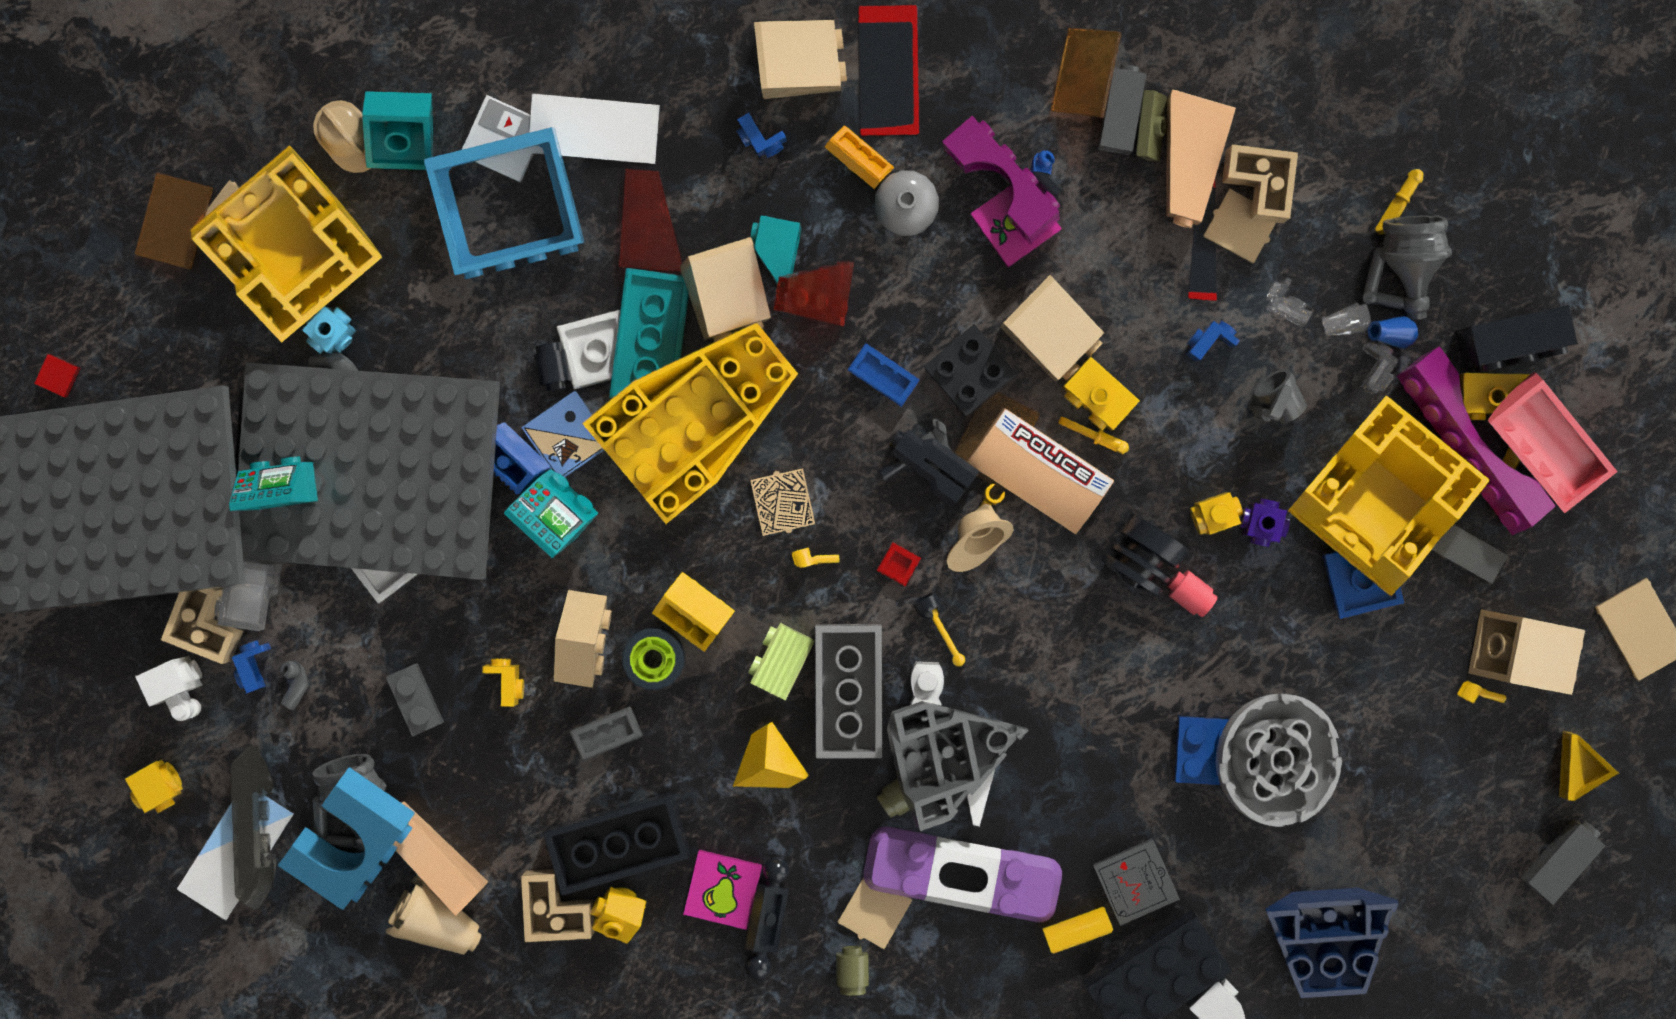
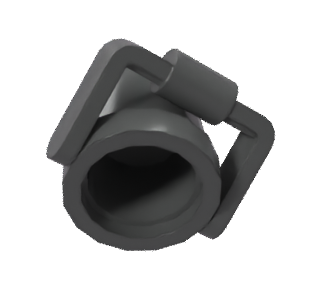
(1279, 395)

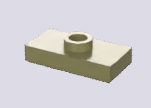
(1151, 125)

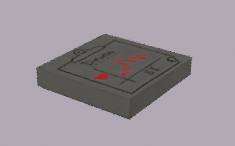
(1136, 882)

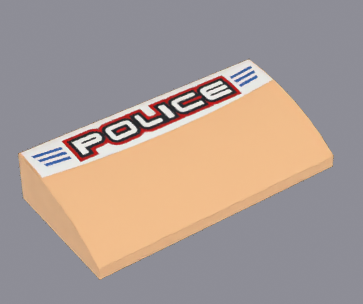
(1040, 471)

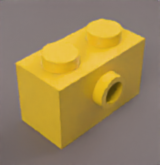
(1486, 391)
(1100, 395)
(692, 601)

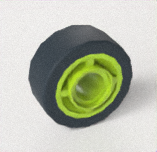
(653, 677)

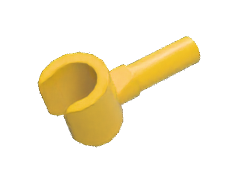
(987, 500)
(803, 558)
(1471, 691)

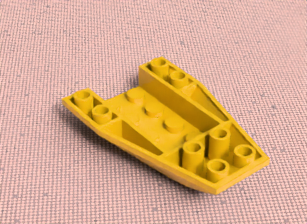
(692, 417)

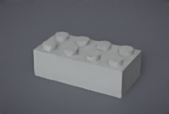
(848, 690)

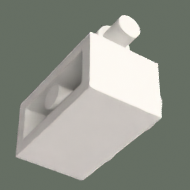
(171, 685)

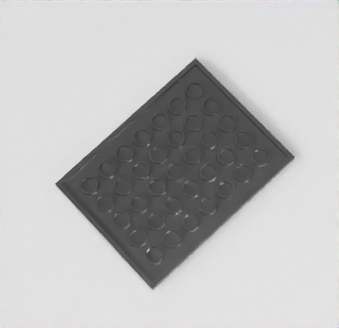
(394, 464)
(118, 501)

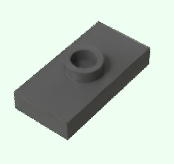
(606, 733)

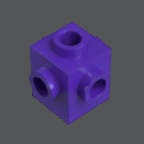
(1252, 522)

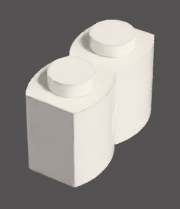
(926, 682)

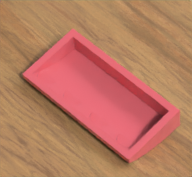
(1550, 442)

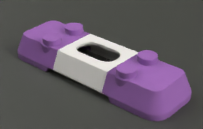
(910, 865)

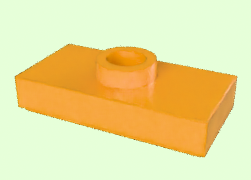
(859, 157)

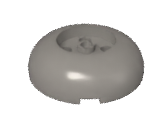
(1305, 777)

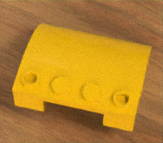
(285, 243)
(1389, 496)

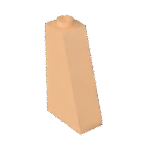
(1194, 150)
(439, 865)

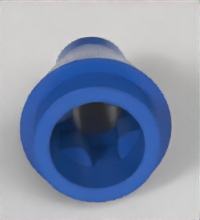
(1395, 332)

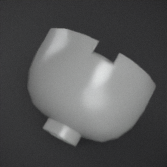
(906, 203)

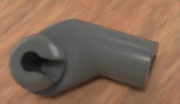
(331, 361)
(297, 682)

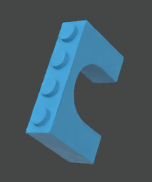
(375, 818)

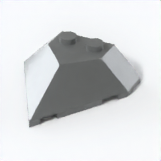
(944, 757)

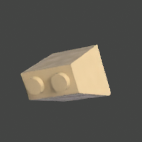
(799, 57)
(726, 289)
(1053, 330)
(1526, 652)

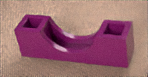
(975, 149)

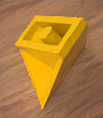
(769, 762)
(1581, 768)

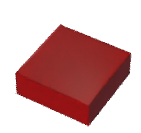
(57, 375)
(898, 564)

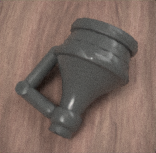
(1414, 251)
(326, 778)

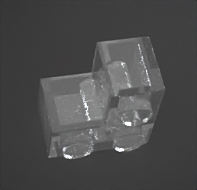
(248, 604)

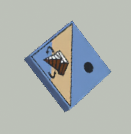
(562, 436)

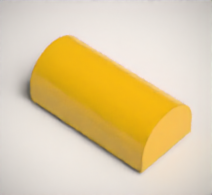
(1078, 930)

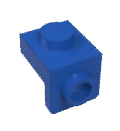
(752, 136)
(1203, 340)
(248, 673)

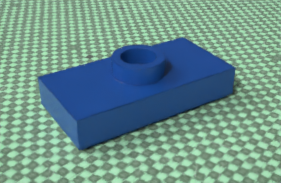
(883, 375)

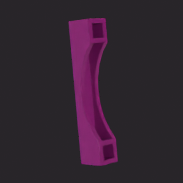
(1437, 392)

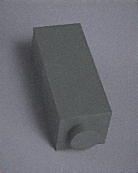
(1122, 110)
(1563, 860)

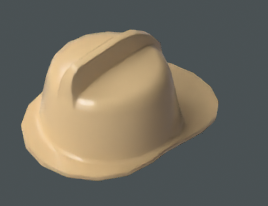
(341, 134)
(979, 537)

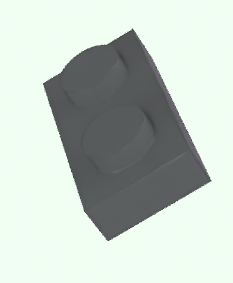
(414, 699)

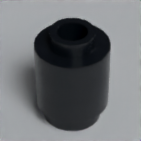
(552, 366)

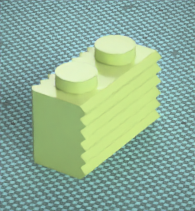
(781, 661)

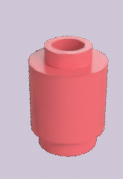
(1191, 593)

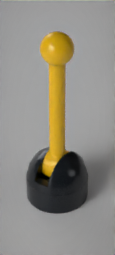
(929, 608)

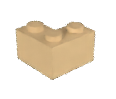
(1269, 173)
(195, 630)
(581, 639)
(549, 917)

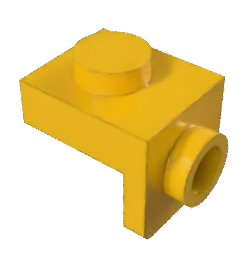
(511, 686)

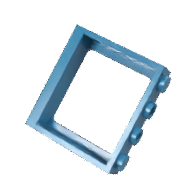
(460, 256)

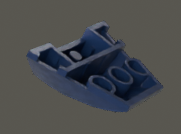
(1331, 938)

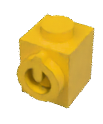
(1216, 513)
(155, 786)
(618, 914)

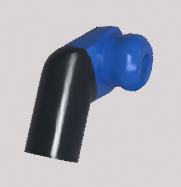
(1041, 169)

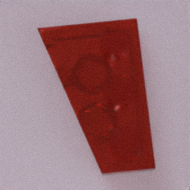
(647, 228)
(816, 293)

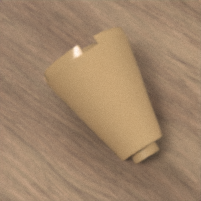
(428, 921)

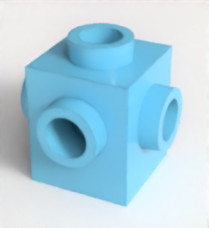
(339, 335)

